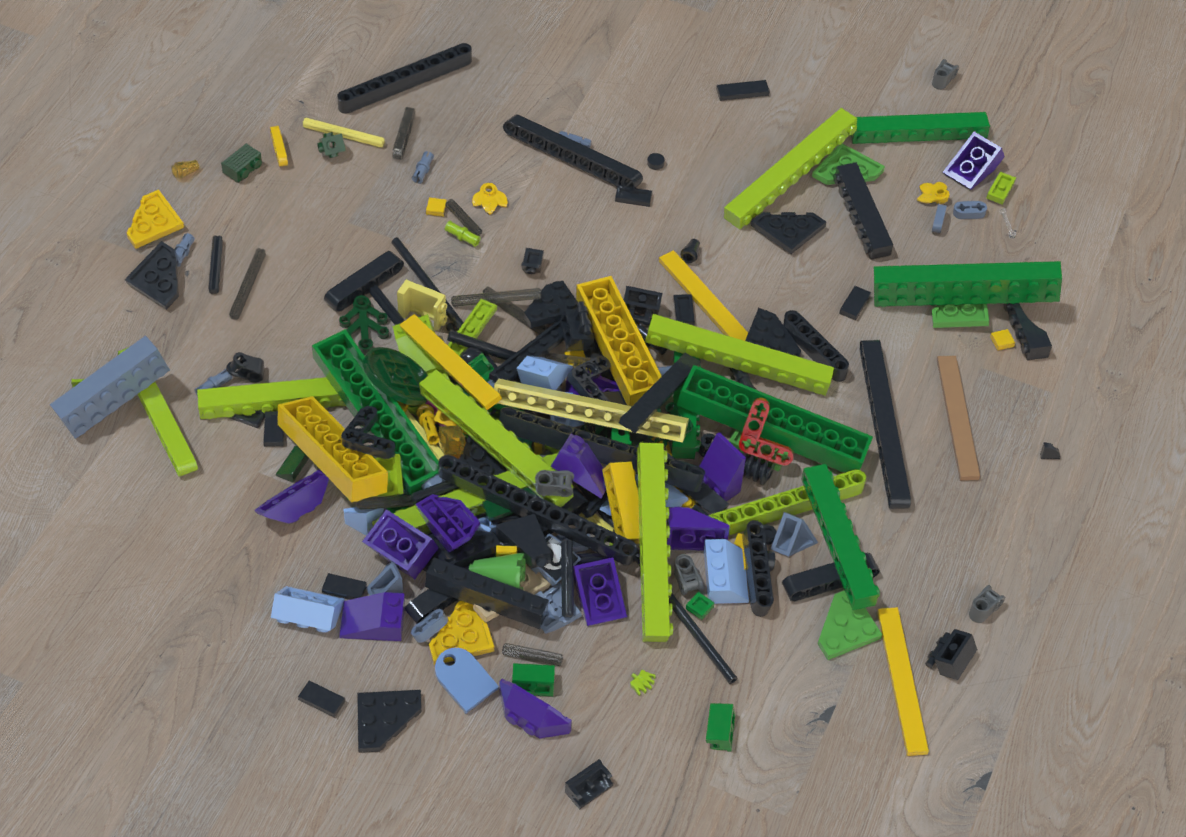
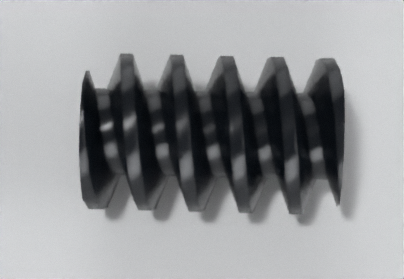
(757, 470)

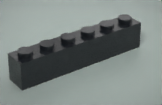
(863, 211)
(486, 593)

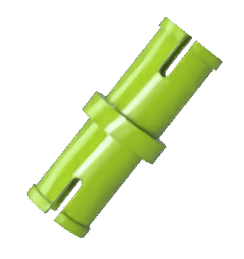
(462, 233)

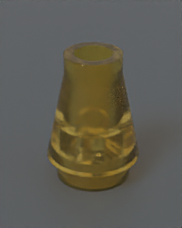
(184, 168)

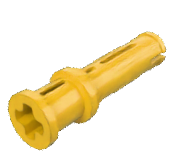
(427, 422)

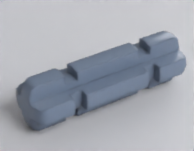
(587, 142)

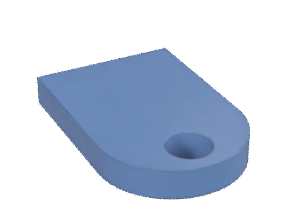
(465, 679)

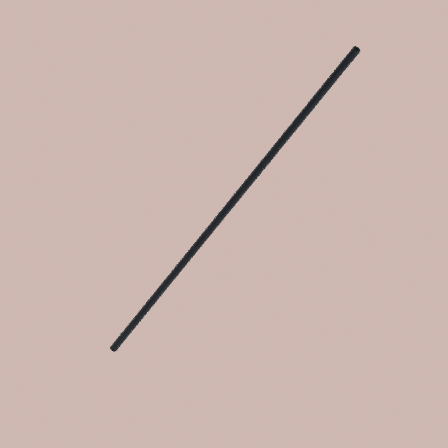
(676, 606)

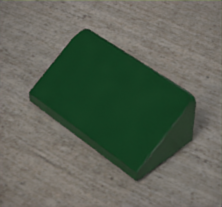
(292, 465)

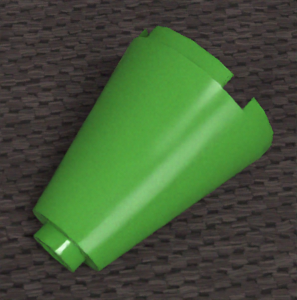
(506, 569)

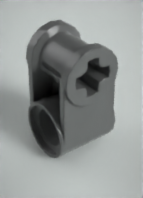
(944, 74)
(555, 483)
(688, 577)
(985, 604)

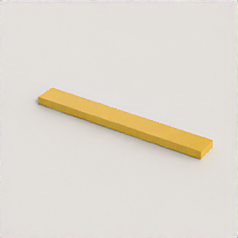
(702, 296)
(451, 362)
(902, 682)

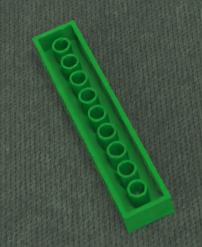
(967, 283)
(343, 367)
(785, 423)

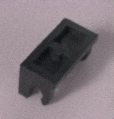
(588, 784)

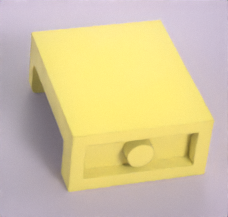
(422, 301)

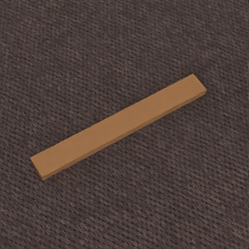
(958, 418)

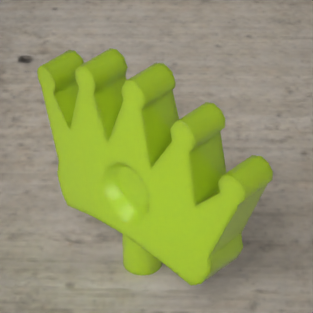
(642, 681)

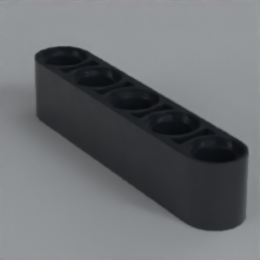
(358, 283)
(815, 344)
(757, 576)
(819, 580)

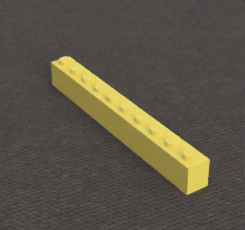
(586, 409)

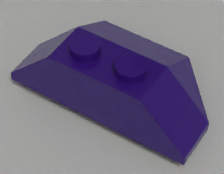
(296, 499)
(448, 520)
(531, 713)

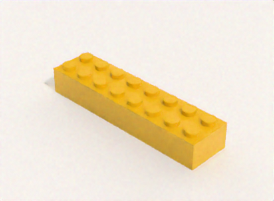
(618, 338)
(320, 439)

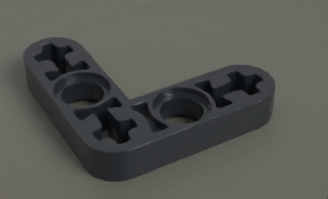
(586, 378)
(355, 438)

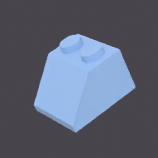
(543, 372)

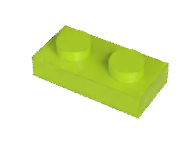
(1001, 188)

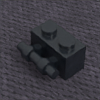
(642, 302)
(577, 328)
(952, 653)

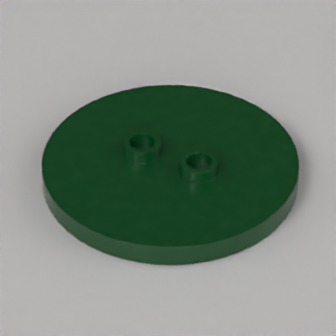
(395, 375)

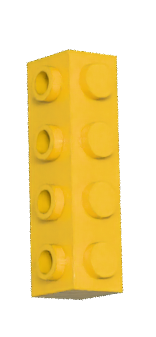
(623, 499)

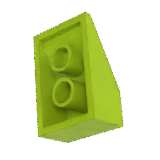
(414, 351)

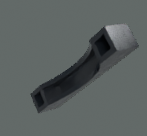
(1033, 340)

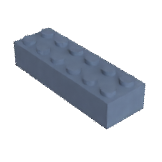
(110, 387)

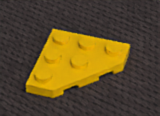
(153, 220)
(463, 630)

